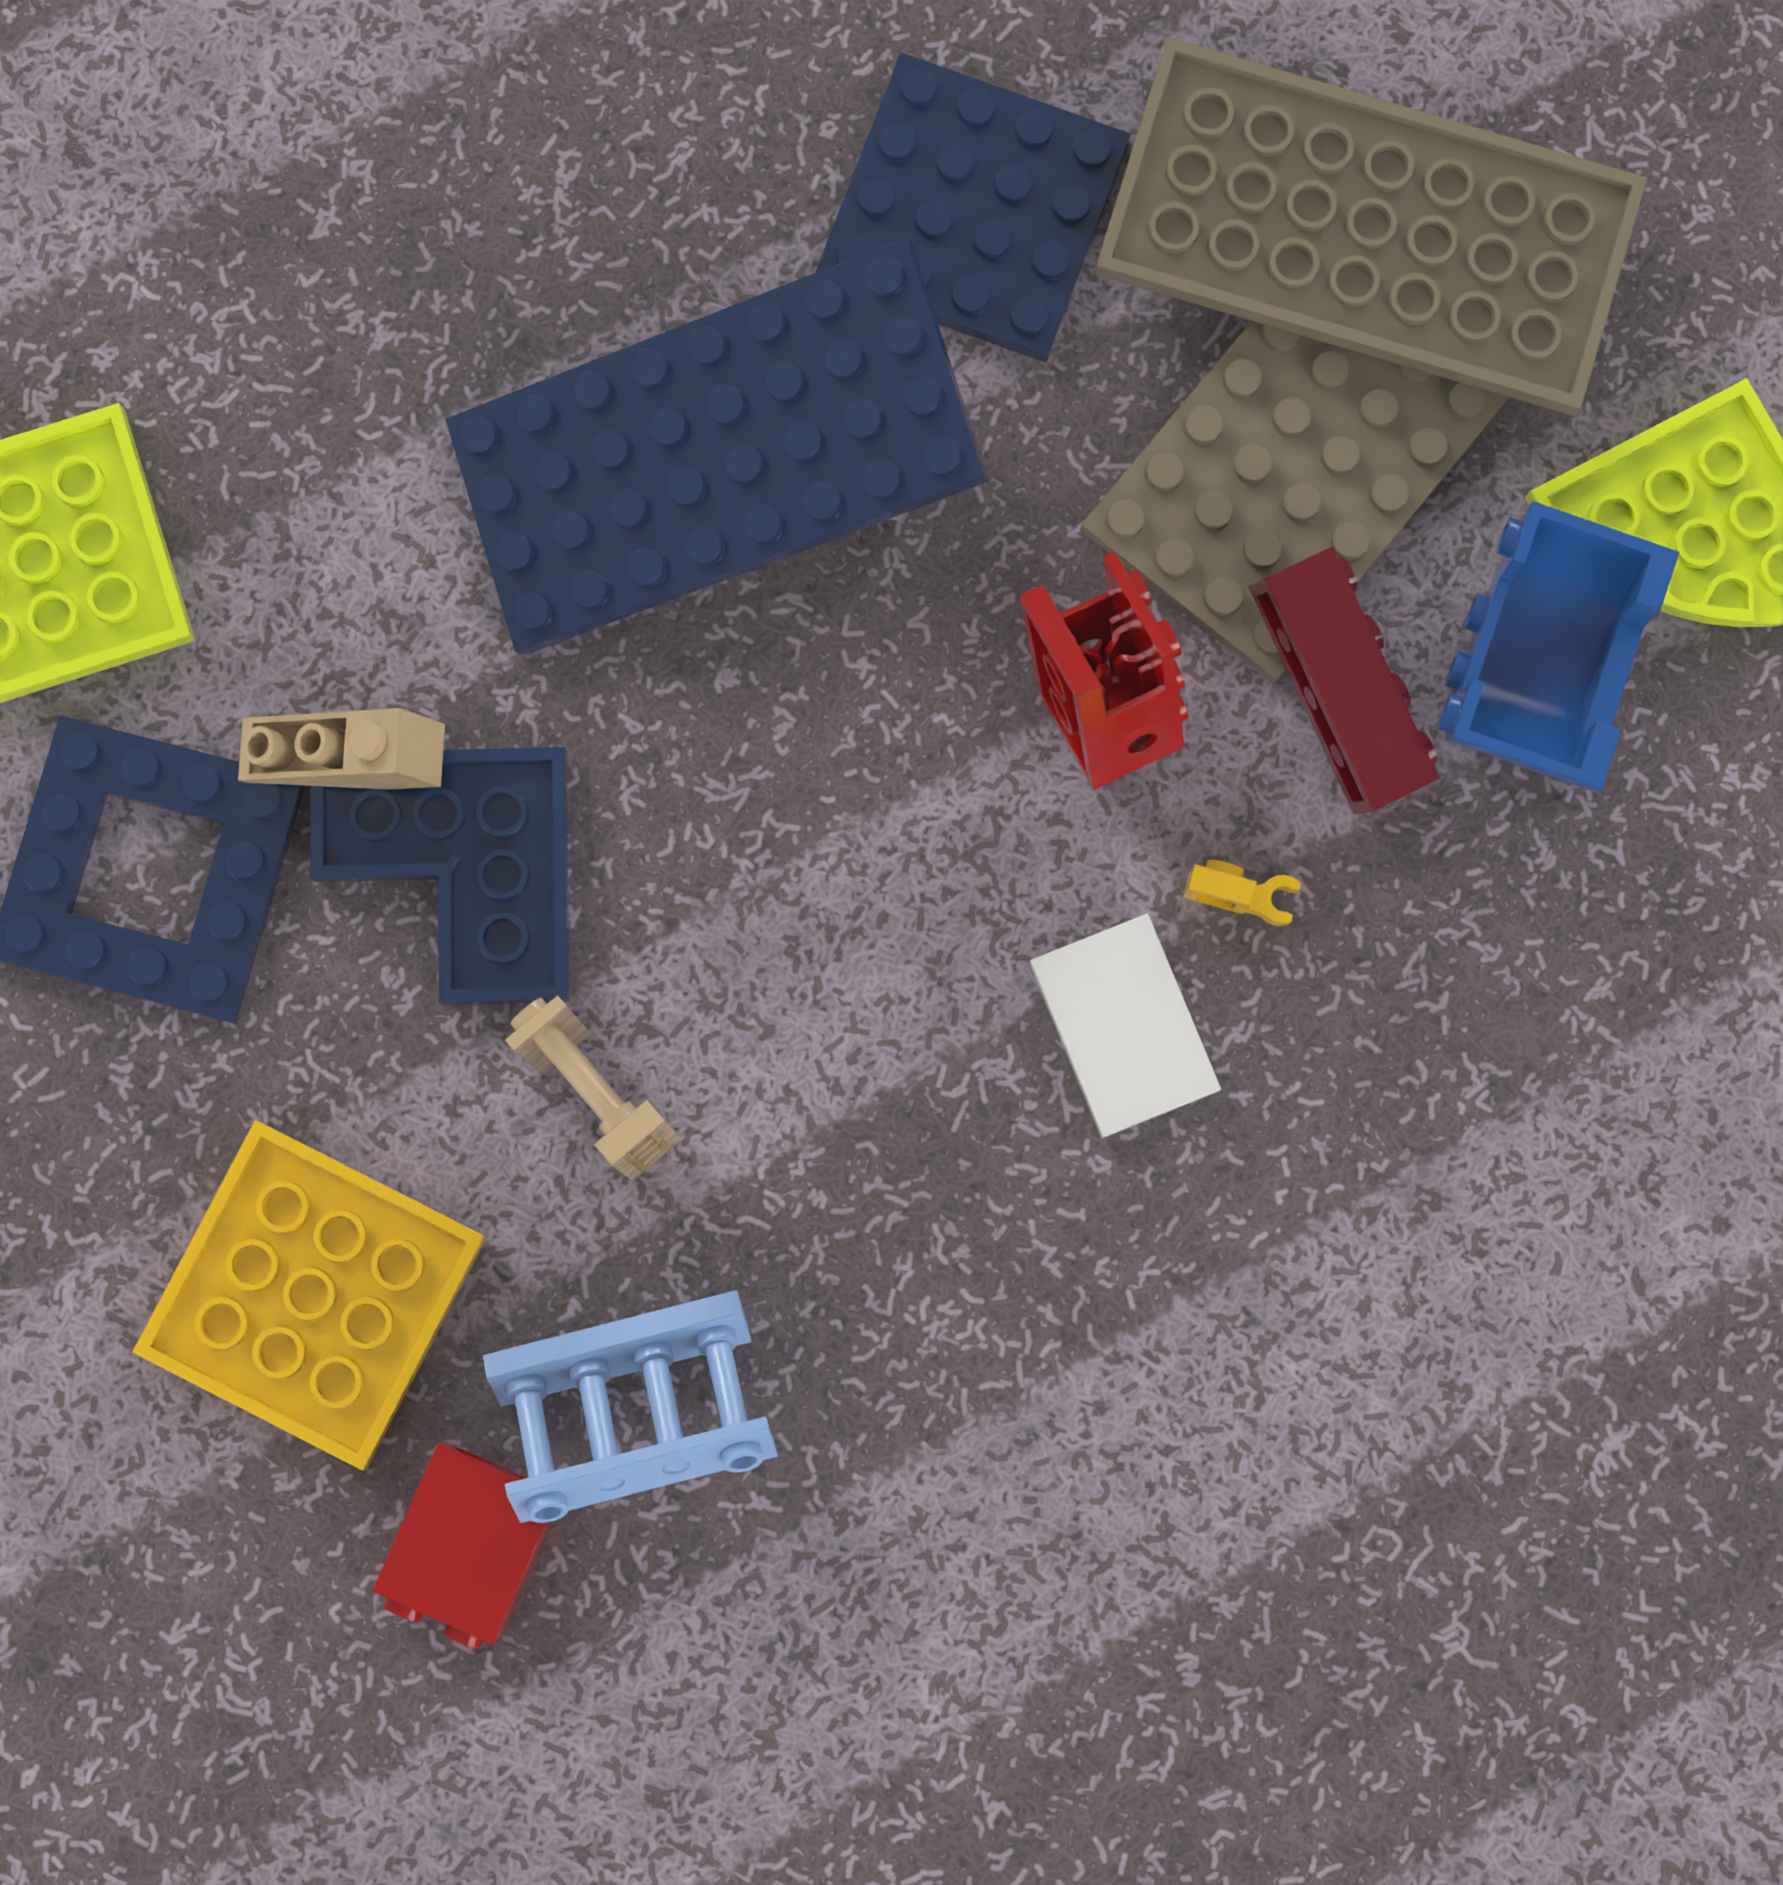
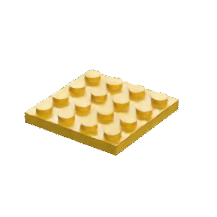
(310, 1295)

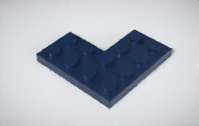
(499, 861)

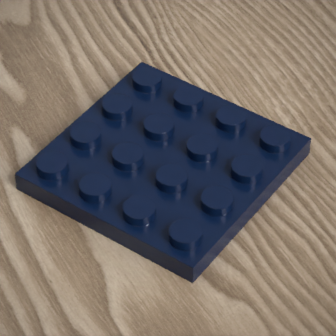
(989, 196)

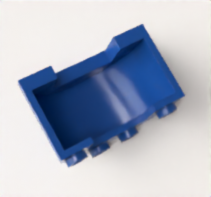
(1555, 645)

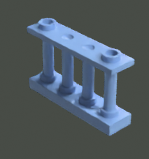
(614, 1349)

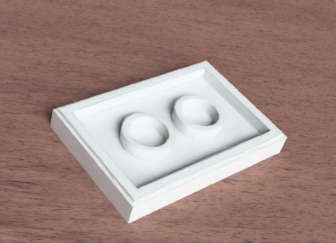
(1124, 1025)

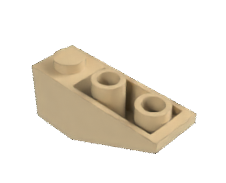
(343, 749)

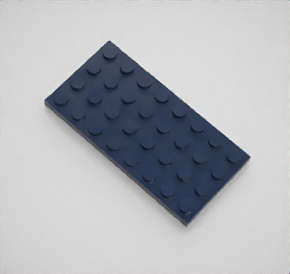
(716, 448)

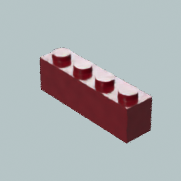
(1345, 681)

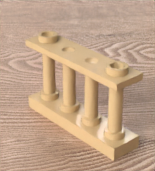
(549, 1038)

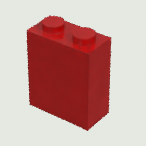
(461, 1549)

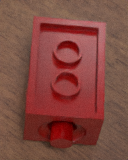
(1122, 695)

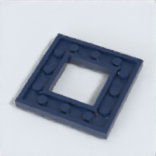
(37, 910)

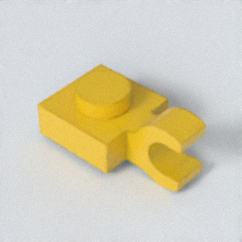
(1224, 887)

